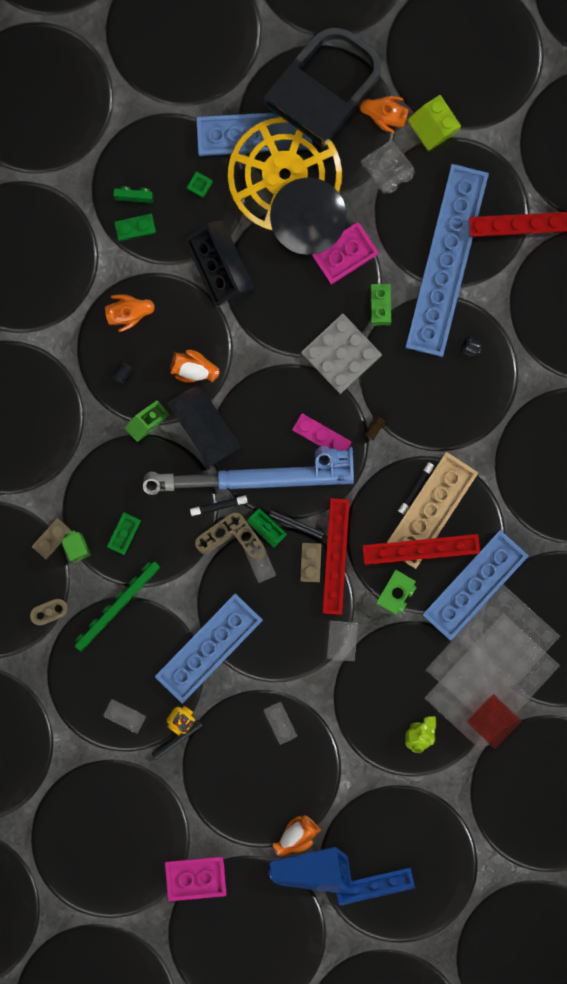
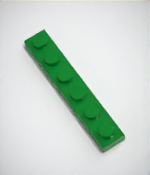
(111, 611)

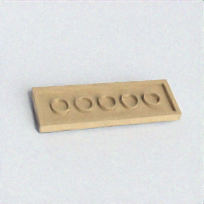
(435, 502)

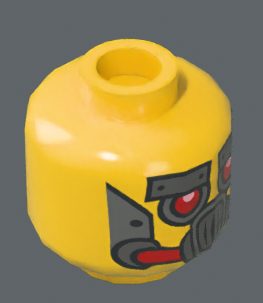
(180, 720)

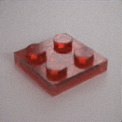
(493, 721)

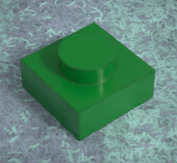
(199, 185)

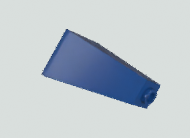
(318, 870)

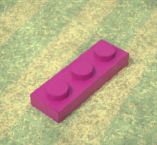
(320, 434)

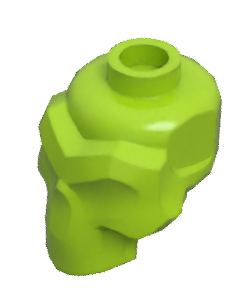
(421, 735)

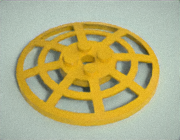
(274, 164)

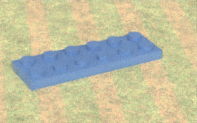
(221, 133)
(475, 585)
(208, 648)

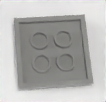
(341, 353)

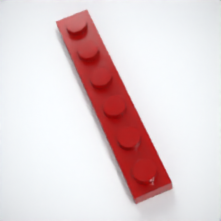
(517, 224)
(421, 549)
(336, 556)

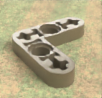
(237, 530)

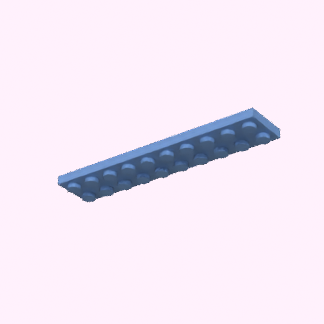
(446, 261)

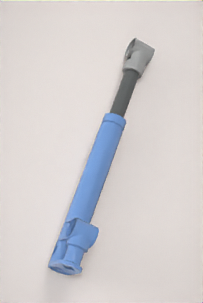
(332, 471)

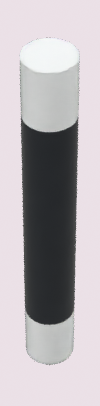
(416, 488)
(218, 505)

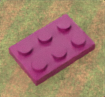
(347, 254)
(195, 878)

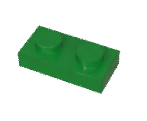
(140, 195)
(135, 227)
(266, 528)
(124, 533)

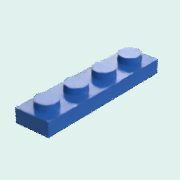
(378, 886)

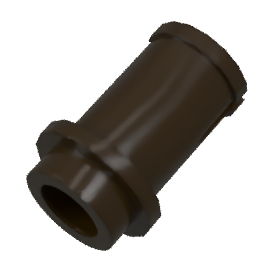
(375, 427)

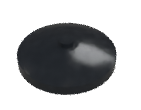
(308, 216)

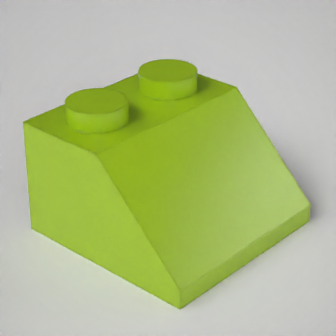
(434, 123)

